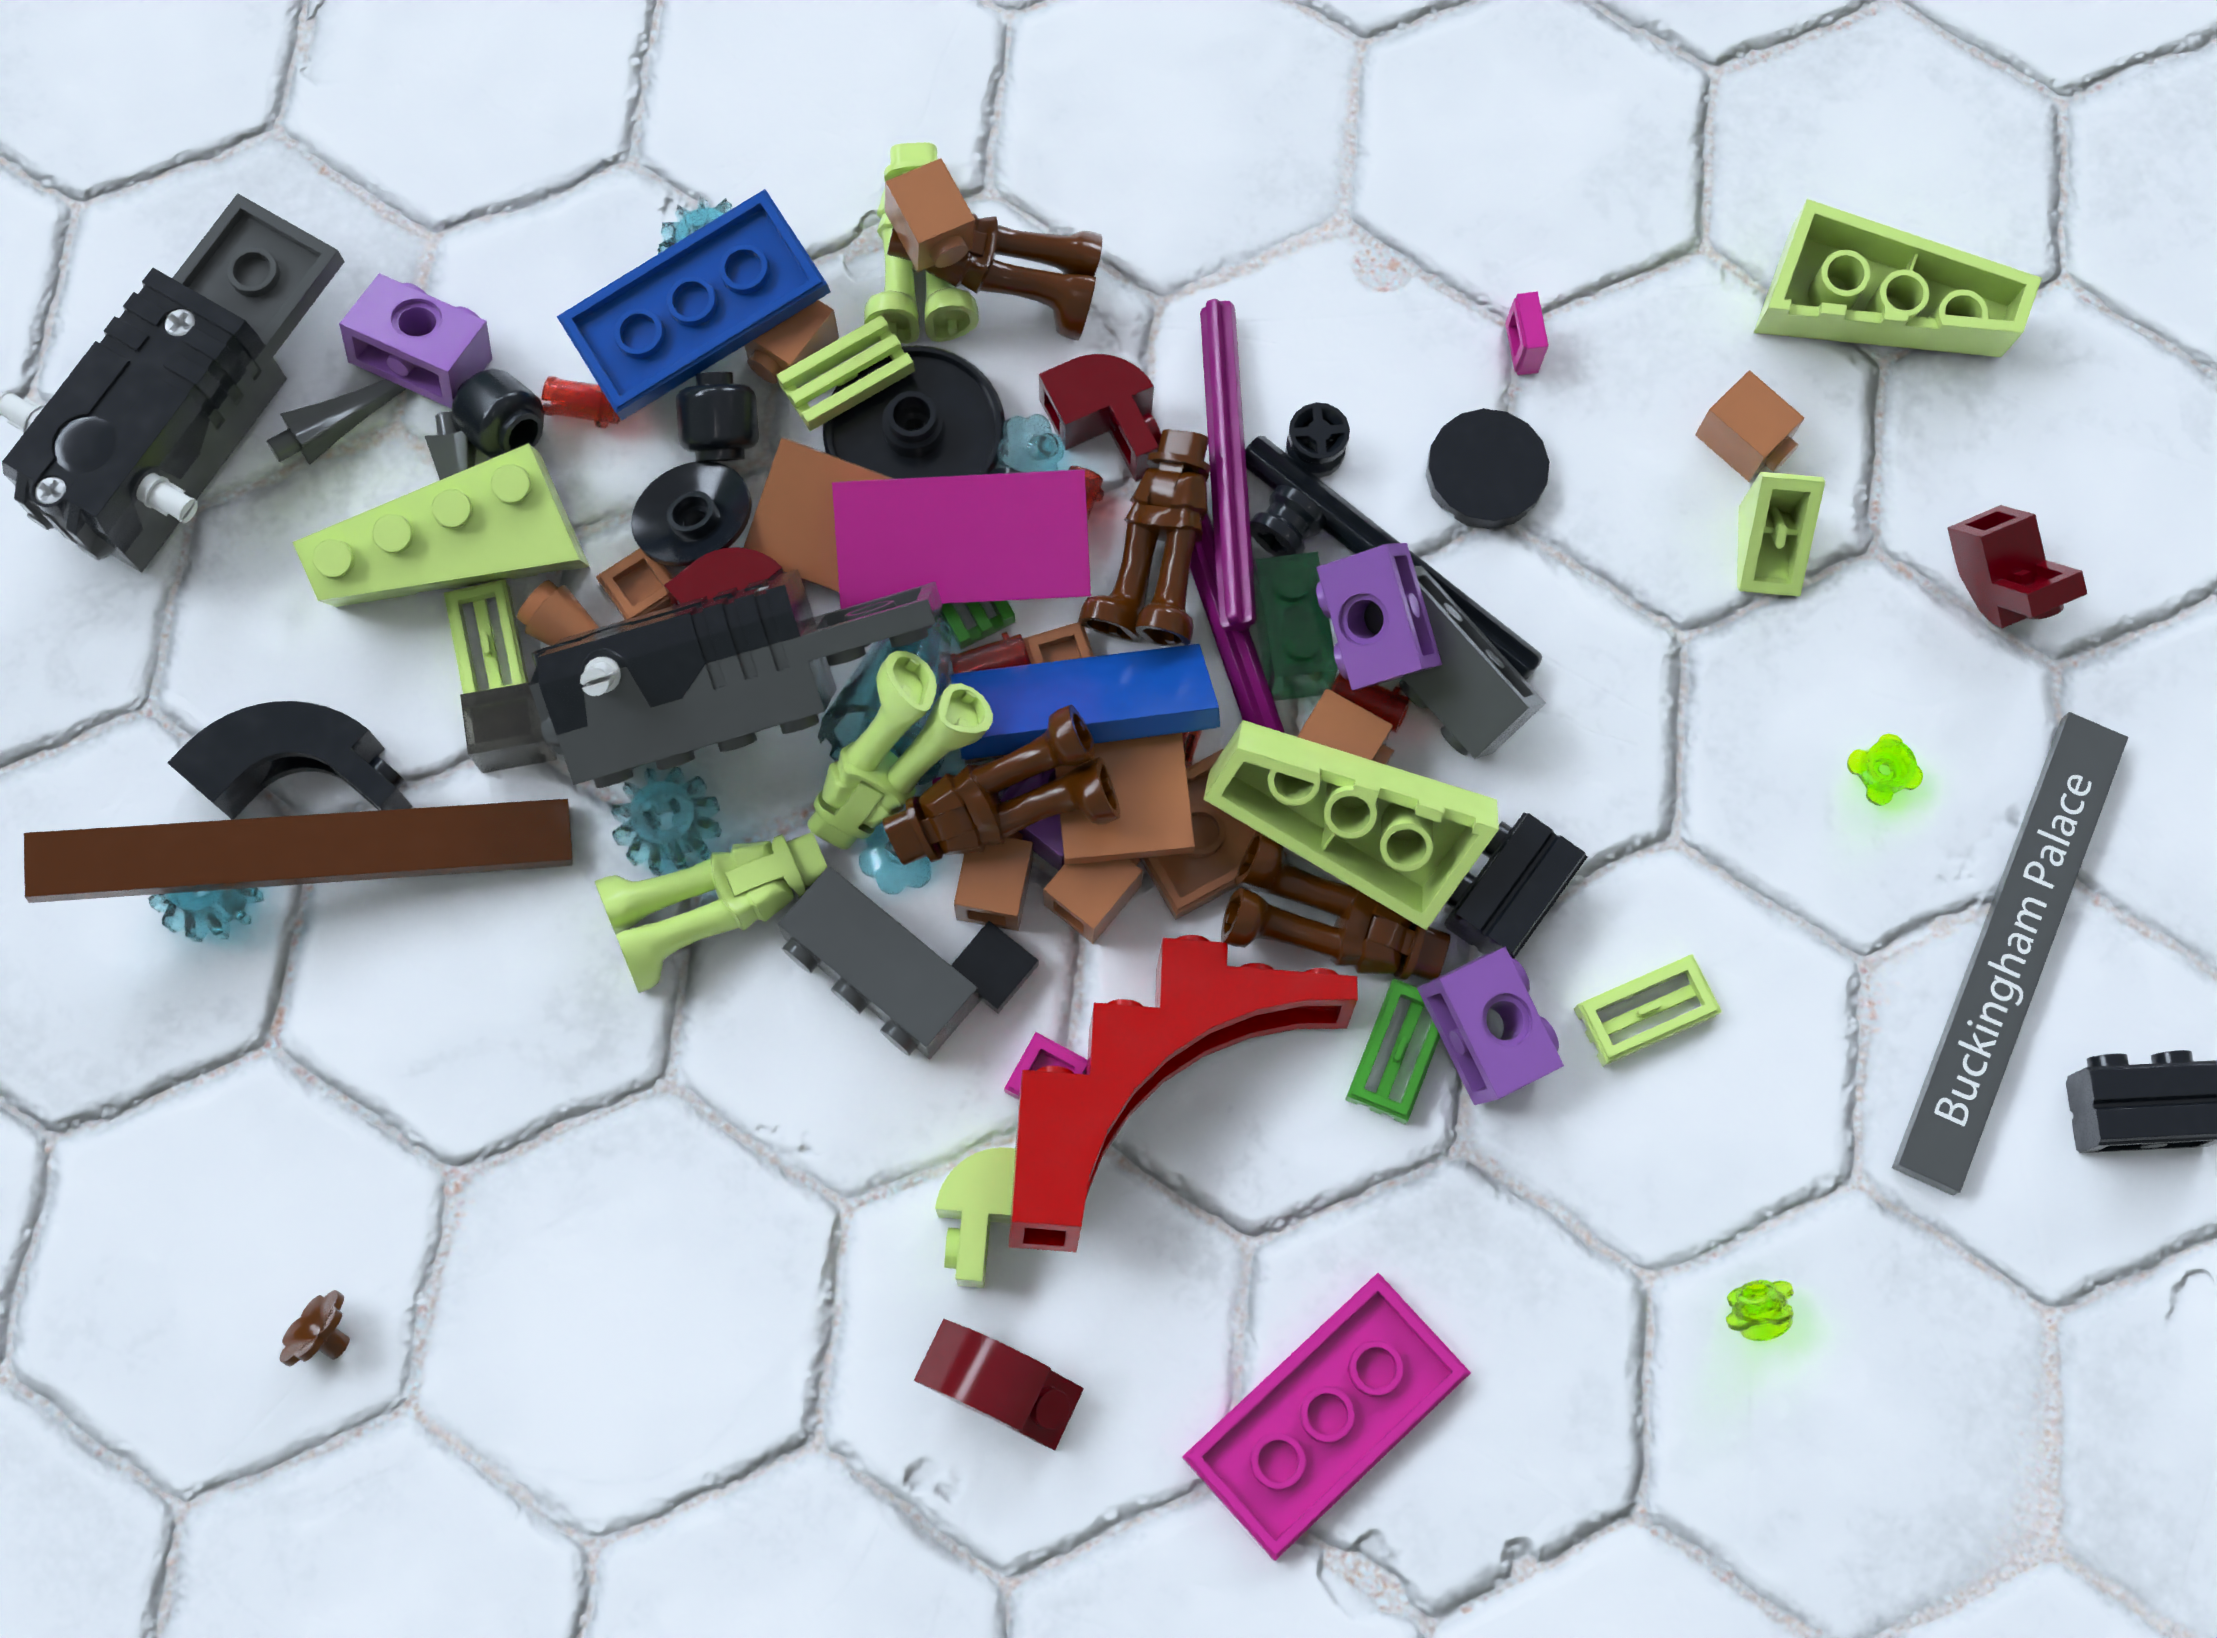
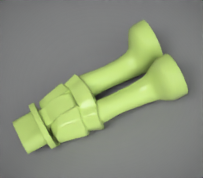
(948, 310)
(872, 780)
(749, 883)

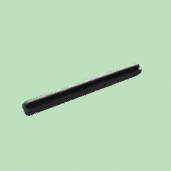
(1361, 534)

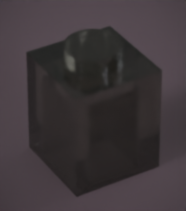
(504, 728)

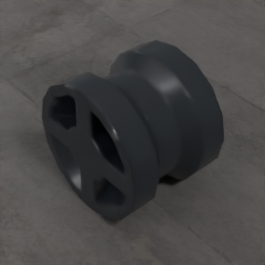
(1321, 426)
(1287, 522)

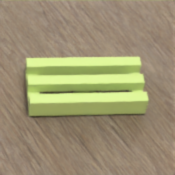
(835, 354)
(478, 595)
(1599, 1032)

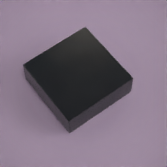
(995, 966)

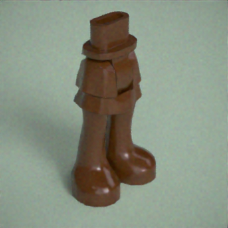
(1064, 293)
(1168, 509)
(965, 811)
(1363, 935)

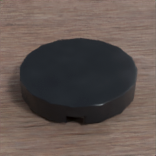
(1487, 468)

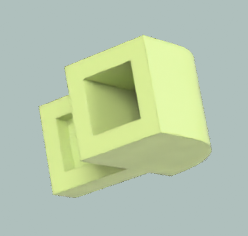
(977, 1194)

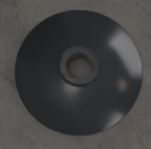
(691, 512)

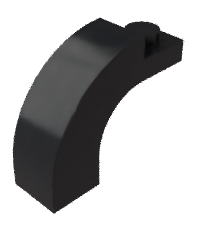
(279, 738)

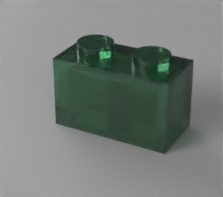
(1292, 627)

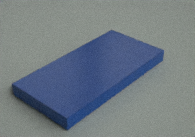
(693, 304)
(1114, 693)

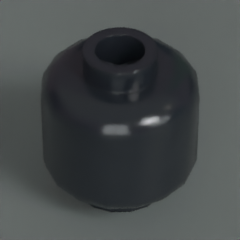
(497, 412)
(717, 418)

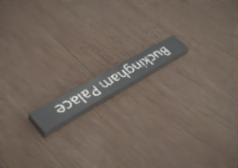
(2010, 955)

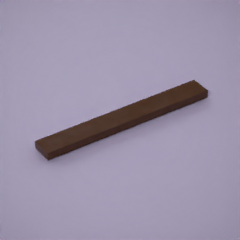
(295, 850)

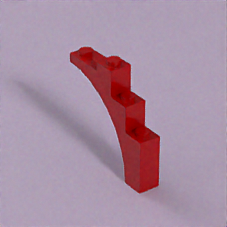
(1132, 1050)

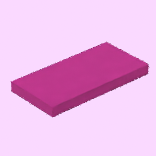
(966, 533)
(1325, 1416)

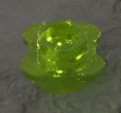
(1897, 756)
(1761, 1309)

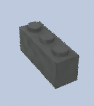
(1475, 688)
(877, 964)

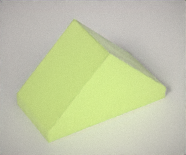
(1777, 532)

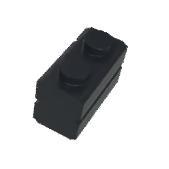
(1515, 887)
(2143, 1104)

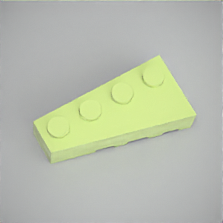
(1892, 289)
(454, 533)
(1354, 817)

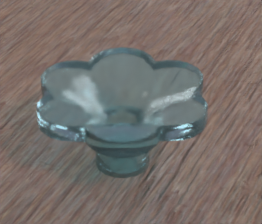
(1030, 444)
(884, 865)

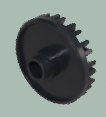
(944, 399)

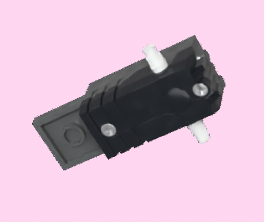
(167, 388)
(707, 673)

